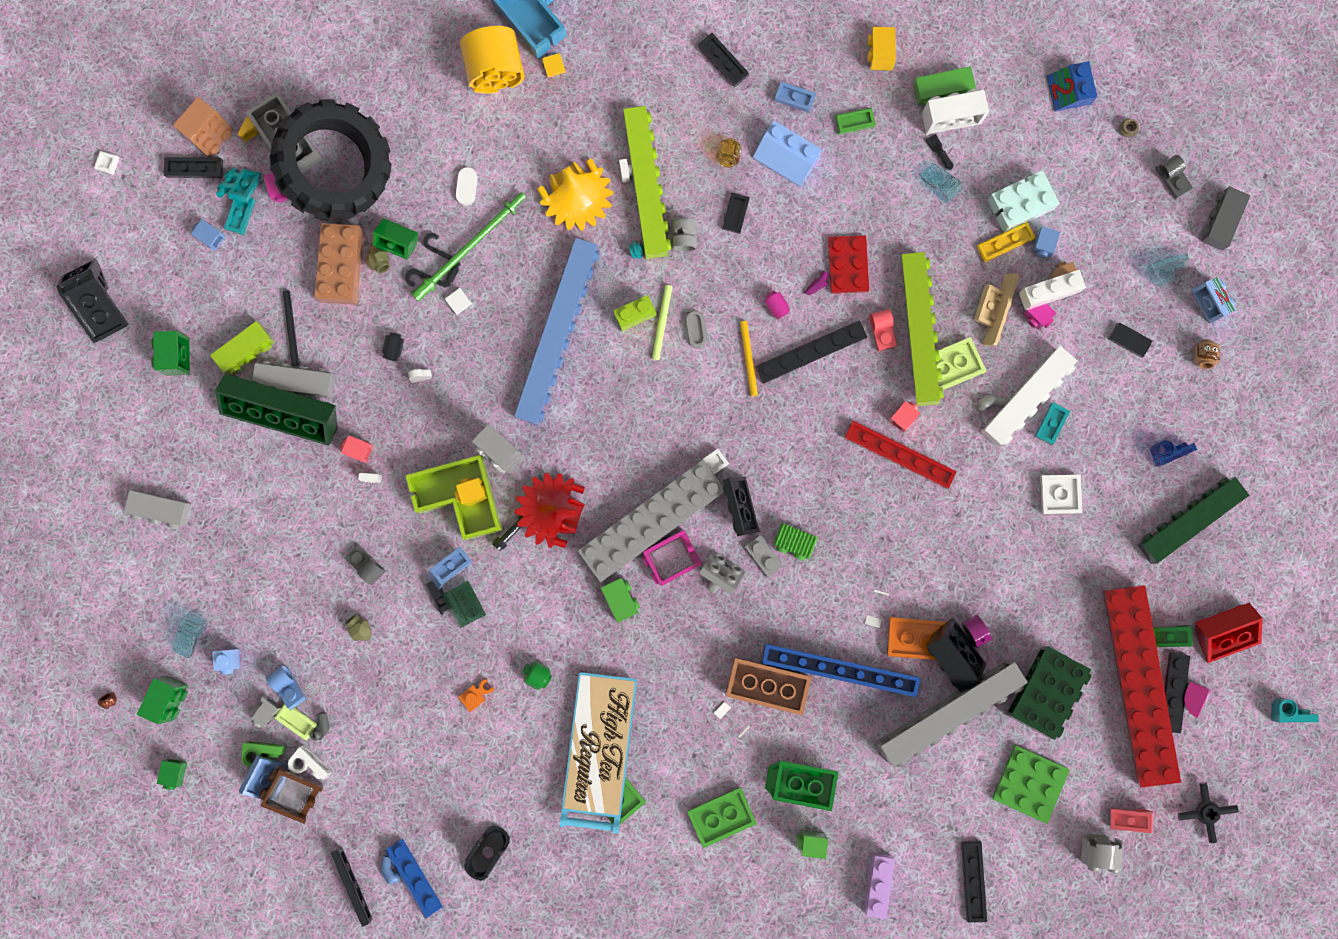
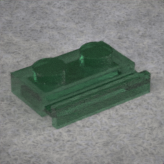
(464, 604)

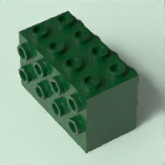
(1050, 692)

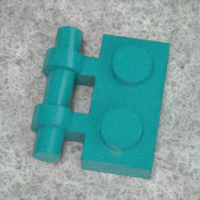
(243, 186)

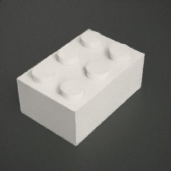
(955, 111)

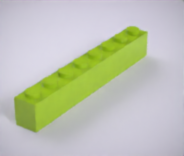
(645, 181)
(921, 329)

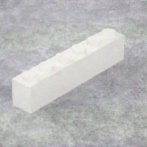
(1028, 397)

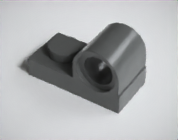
(1172, 174)
(365, 565)

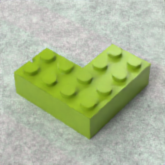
(437, 490)

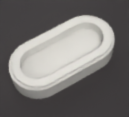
(466, 186)

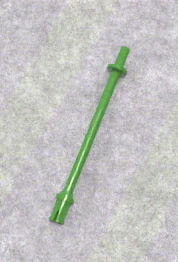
(429, 283)

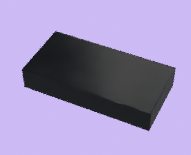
(735, 213)
(1130, 340)

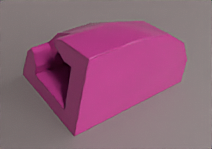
(1196, 698)

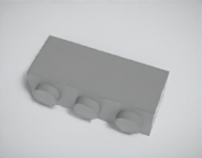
(157, 509)

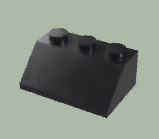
(956, 655)

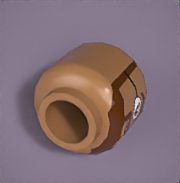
(1206, 354)

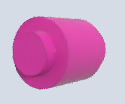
(777, 304)

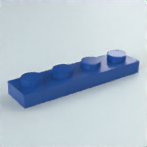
(413, 878)

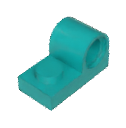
(1292, 712)

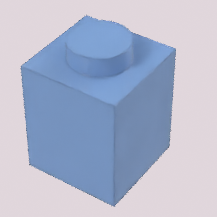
(207, 234)
(1045, 242)

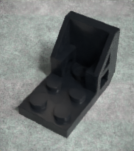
(87, 298)

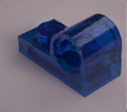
(1171, 452)

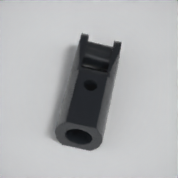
(436, 594)

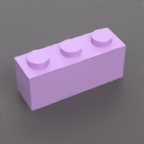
(879, 885)

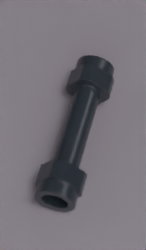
(500, 543)

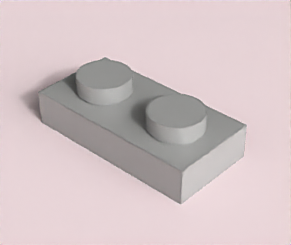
(764, 556)

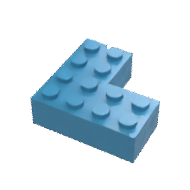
(532, 23)

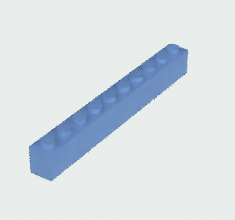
(556, 332)

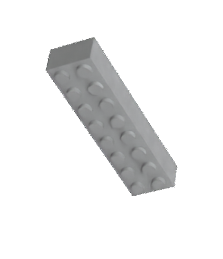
(651, 521)
(950, 713)

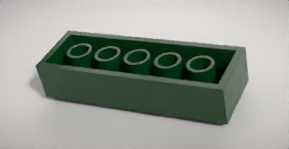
(276, 409)

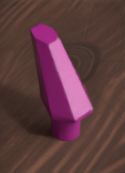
(817, 284)

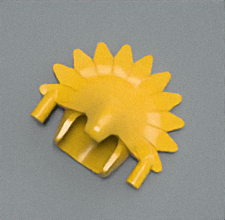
(577, 195)

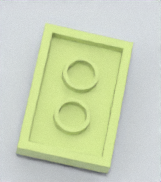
(959, 363)

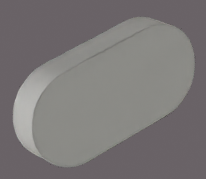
(696, 329)

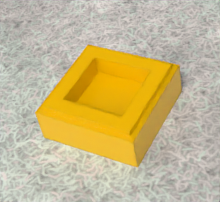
(553, 65)

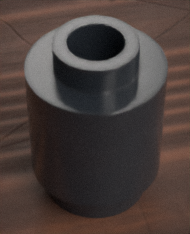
(392, 346)

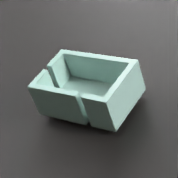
(1023, 201)

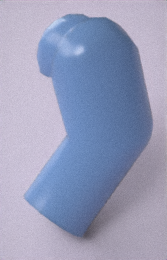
(387, 872)

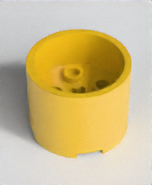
(491, 59)

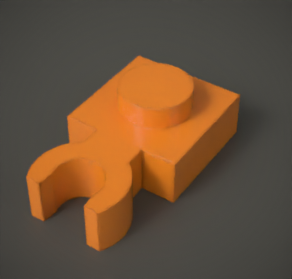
(474, 697)

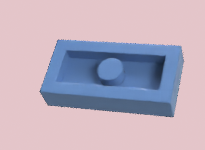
(795, 97)

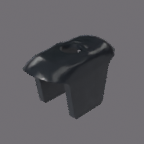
(476, 864)

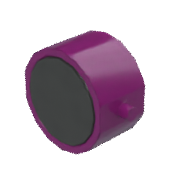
(976, 631)

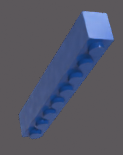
(840, 670)

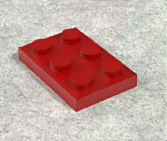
(848, 264)

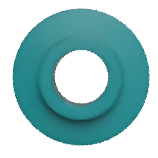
(636, 250)

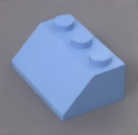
(787, 153)

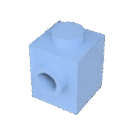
(226, 661)

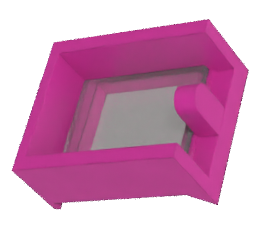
(671, 558)

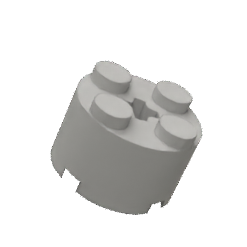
(1101, 853)

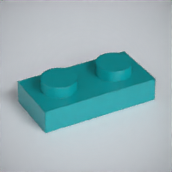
(239, 216)
(1052, 423)

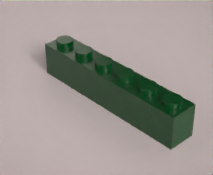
(1192, 520)

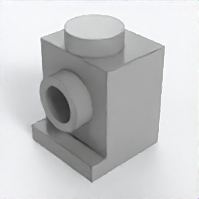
(265, 712)

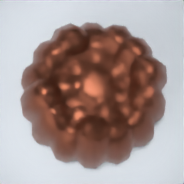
(107, 700)

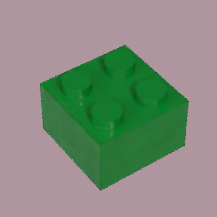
(171, 353)
(163, 700)

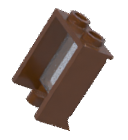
(290, 794)

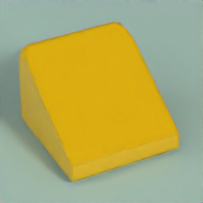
(247, 130)

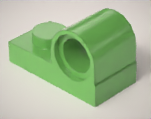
(260, 749)

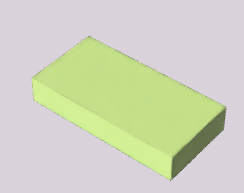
(296, 721)

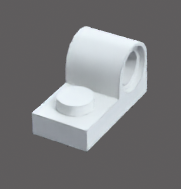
(318, 768)

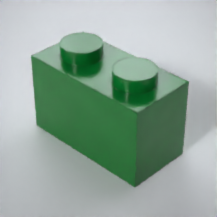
(395, 239)

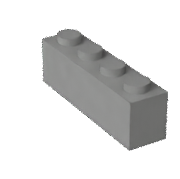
(298, 381)

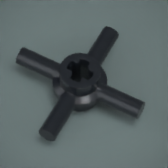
(1202, 808)

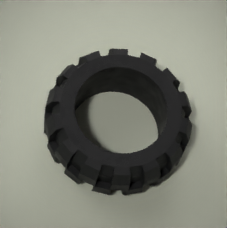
(354, 125)

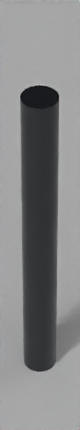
(290, 328)

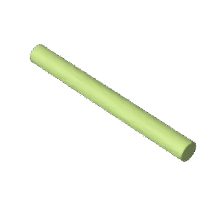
(662, 322)

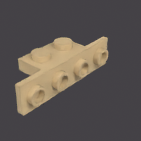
(994, 308)

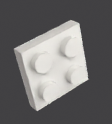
(1061, 494)

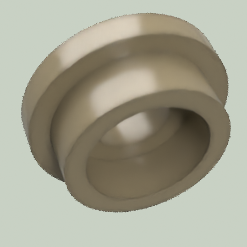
(1133, 124)

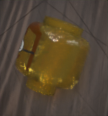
(728, 153)

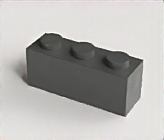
(1225, 218)

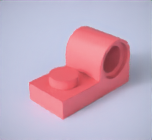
(882, 329)
(1132, 820)

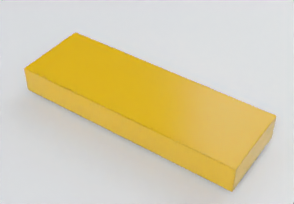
(1005, 242)

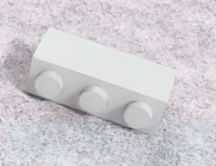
(1052, 290)

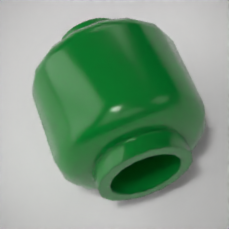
(536, 675)

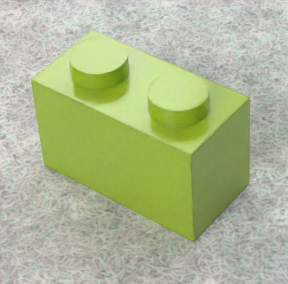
(634, 313)

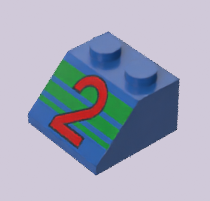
(1072, 86)

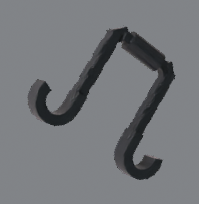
(452, 274)

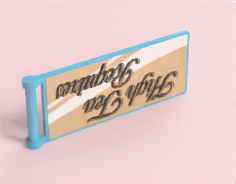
(598, 750)

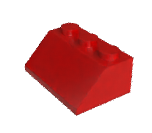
(1229, 632)

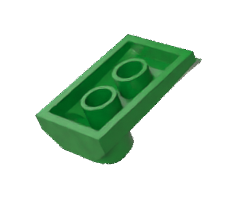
(802, 784)

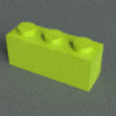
(243, 349)

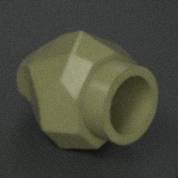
(378, 260)
(358, 628)

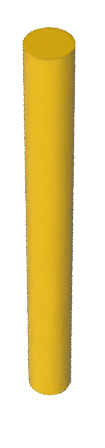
(748, 358)

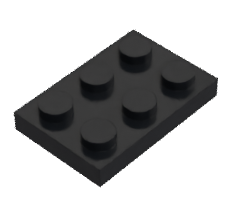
(740, 506)

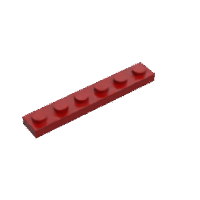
(900, 454)

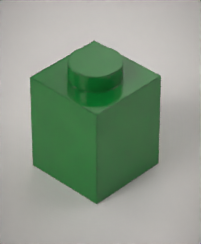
(171, 773)

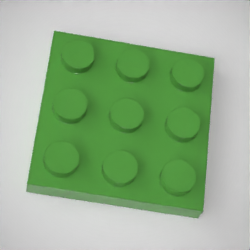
(1030, 784)

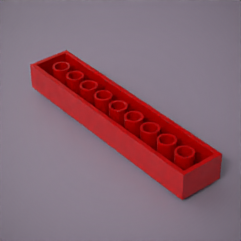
(1141, 686)

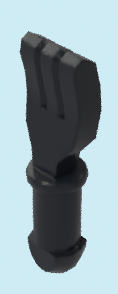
(936, 146)

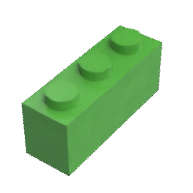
(943, 84)

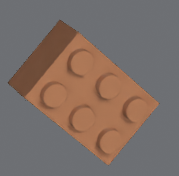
(203, 127)

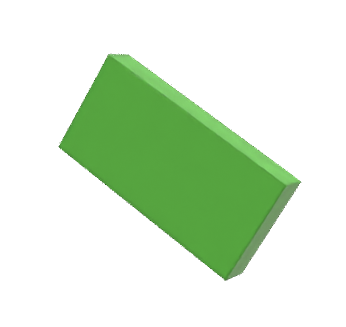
(855, 121)

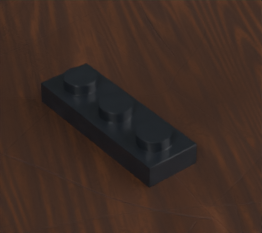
(723, 59)
(193, 167)

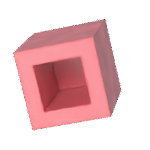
(904, 416)
(356, 449)

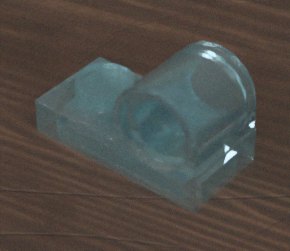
(944, 183)
(1166, 268)
(188, 632)

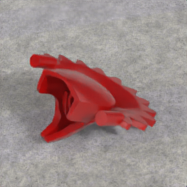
(550, 509)

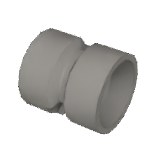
(684, 231)

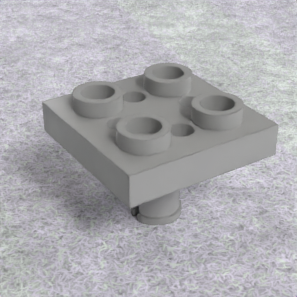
(721, 573)

